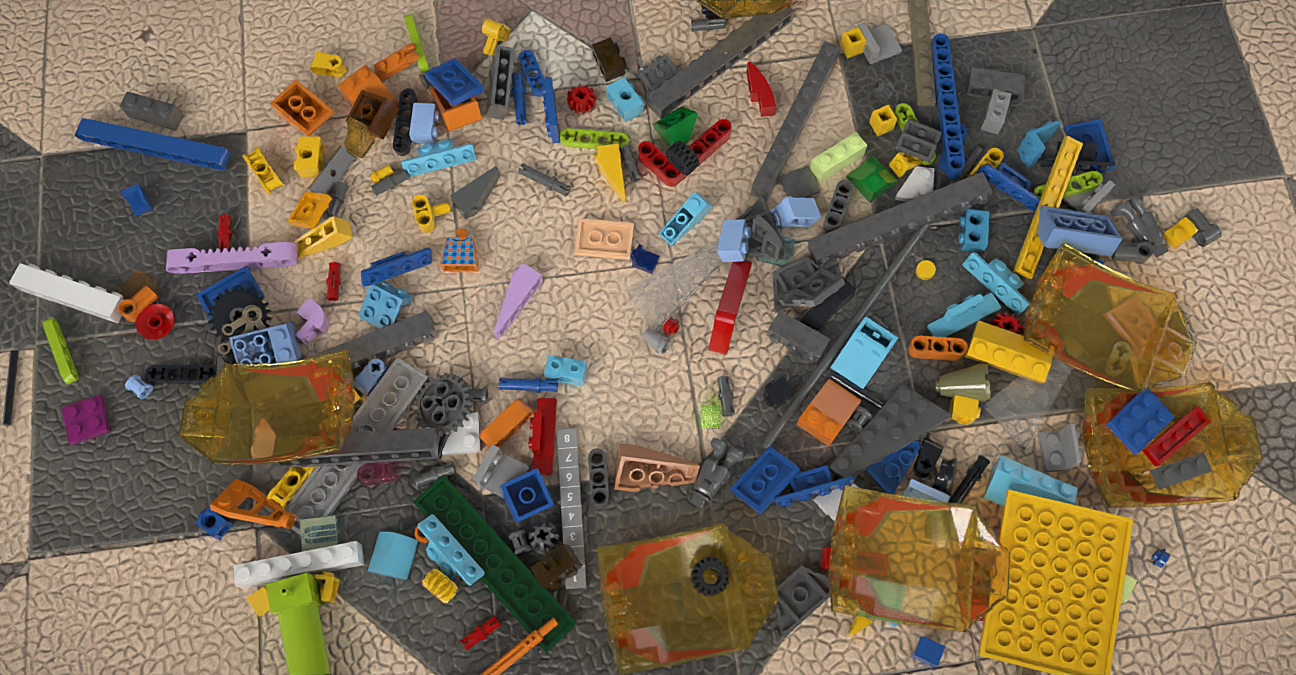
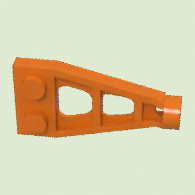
(237, 492)

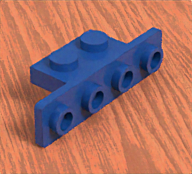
(1011, 183)
(394, 266)
(812, 483)

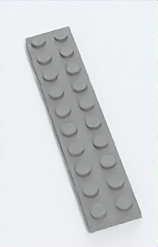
(379, 412)

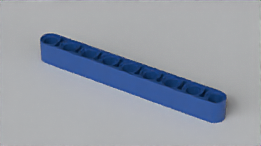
(946, 94)
(153, 144)

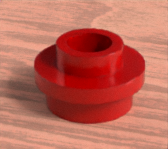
(671, 326)

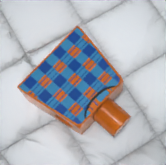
(459, 253)

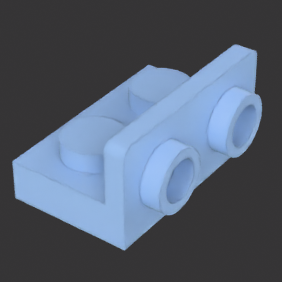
(920, 491)

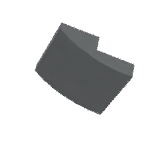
(918, 140)
(767, 236)

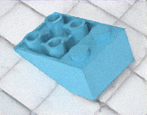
(864, 352)

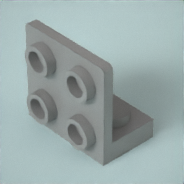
(879, 43)
(1089, 200)
(1060, 449)
(498, 469)

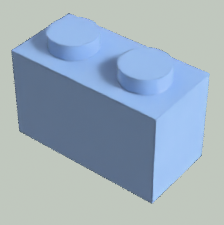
(424, 123)
(798, 212)
(733, 240)

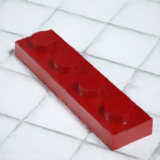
(1176, 436)

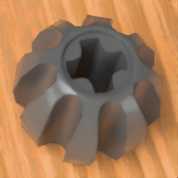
(549, 538)

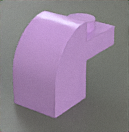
(315, 320)

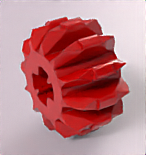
(581, 99)
(1009, 322)

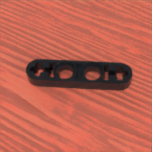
(404, 122)
(184, 371)

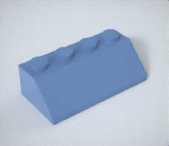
(1078, 230)

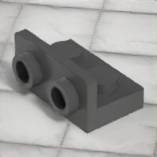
(657, 72)

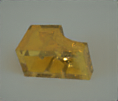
(358, 138)

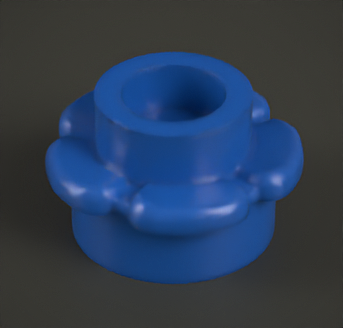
(1160, 557)

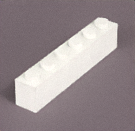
(67, 292)
(290, 565)

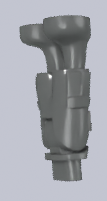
(1144, 226)
(712, 475)

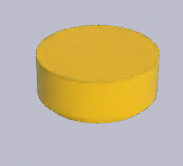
(925, 270)

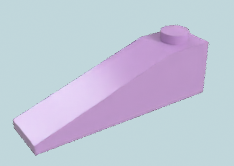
(520, 290)

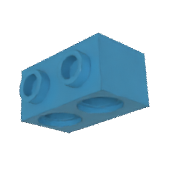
(977, 231)

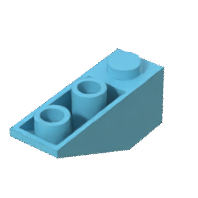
(686, 218)

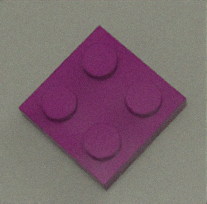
(85, 419)

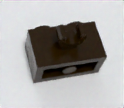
(608, 59)
(556, 567)

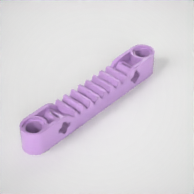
(266, 256)

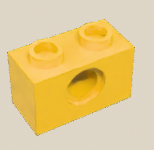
(312, 147)

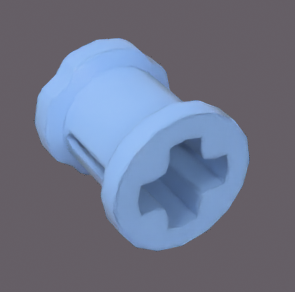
(138, 386)

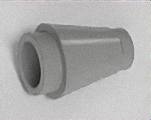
(658, 342)

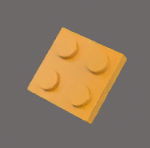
(309, 210)

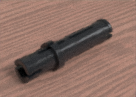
(973, 474)

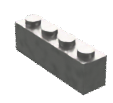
(500, 82)

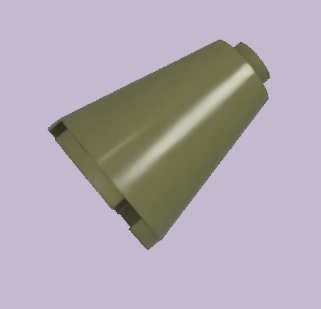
(967, 382)

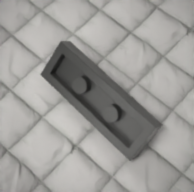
(1181, 470)

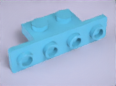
(438, 156)
(999, 281)
(964, 314)
(448, 552)

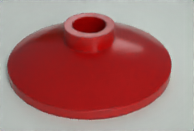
(148, 319)

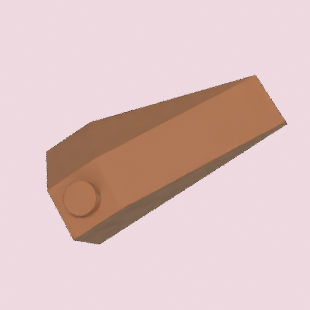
(643, 468)

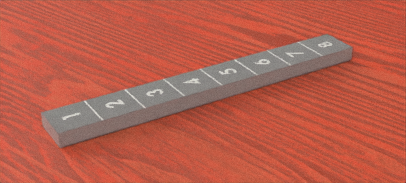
(571, 501)

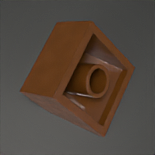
(374, 112)

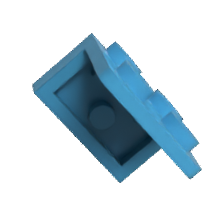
(1032, 145)
(383, 304)

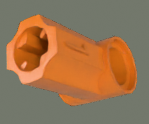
(138, 303)

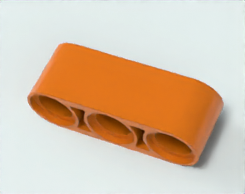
(945, 343)
(506, 423)

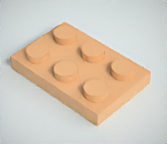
(604, 239)

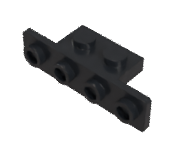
(1085, 159)

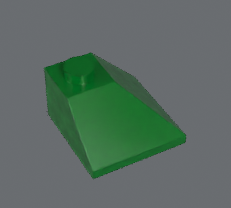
(676, 125)
(871, 179)

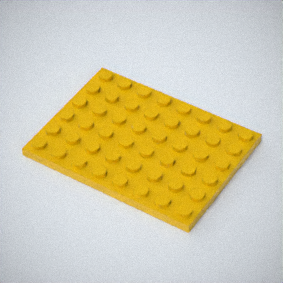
(1061, 587)

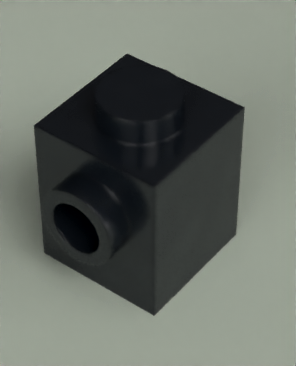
(778, 393)

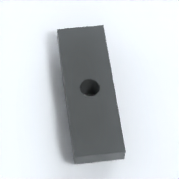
(338, 165)

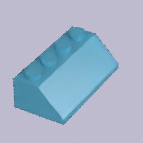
(1014, 476)

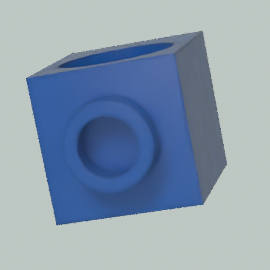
(220, 527)

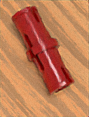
(224, 232)
(332, 292)
(480, 632)

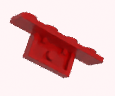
(543, 435)

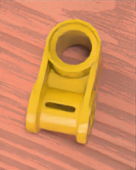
(328, 65)

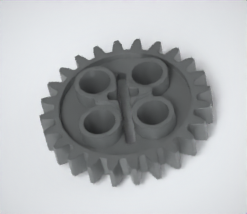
(444, 403)

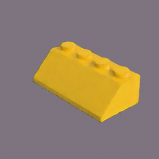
(1008, 352)

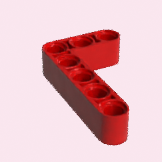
(699, 145)
(729, 307)

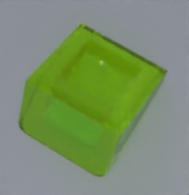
(710, 417)

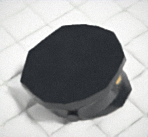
(946, 476)

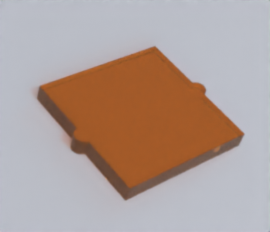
(135, 284)

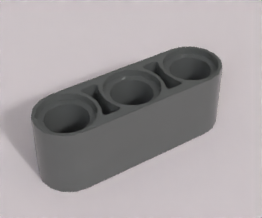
(839, 199)
(598, 469)

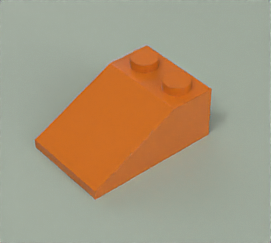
(364, 80)
(301, 108)
(458, 115)
(828, 412)

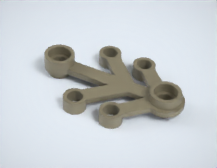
(250, 322)

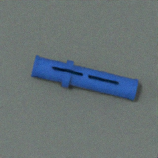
(519, 100)
(528, 384)

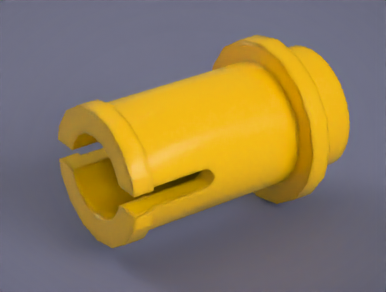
(380, 174)

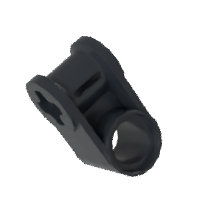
(927, 455)

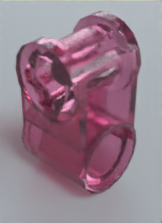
(379, 473)

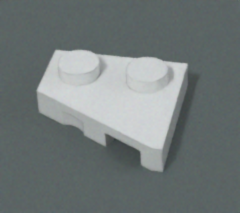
(918, 184)
(465, 439)

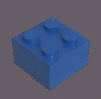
(526, 495)

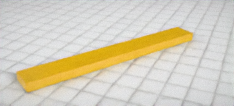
(1051, 197)

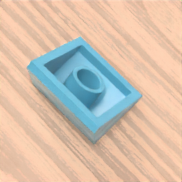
(393, 555)

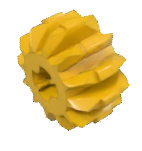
(440, 585)

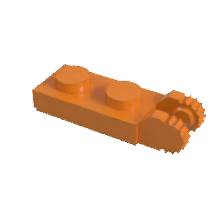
(396, 62)

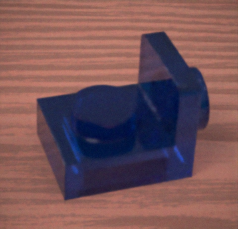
(644, 259)

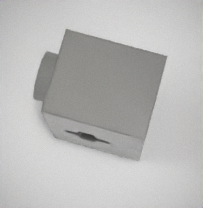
(996, 111)

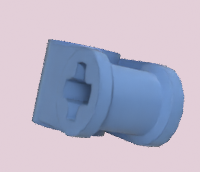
(369, 377)

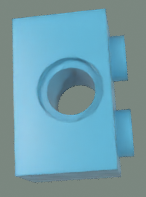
(626, 108)
(566, 370)

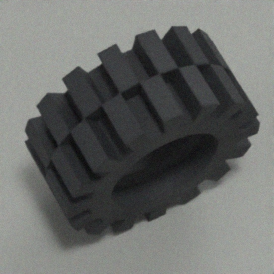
(682, 158)
(718, 567)

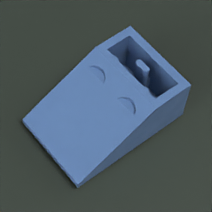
(267, 345)

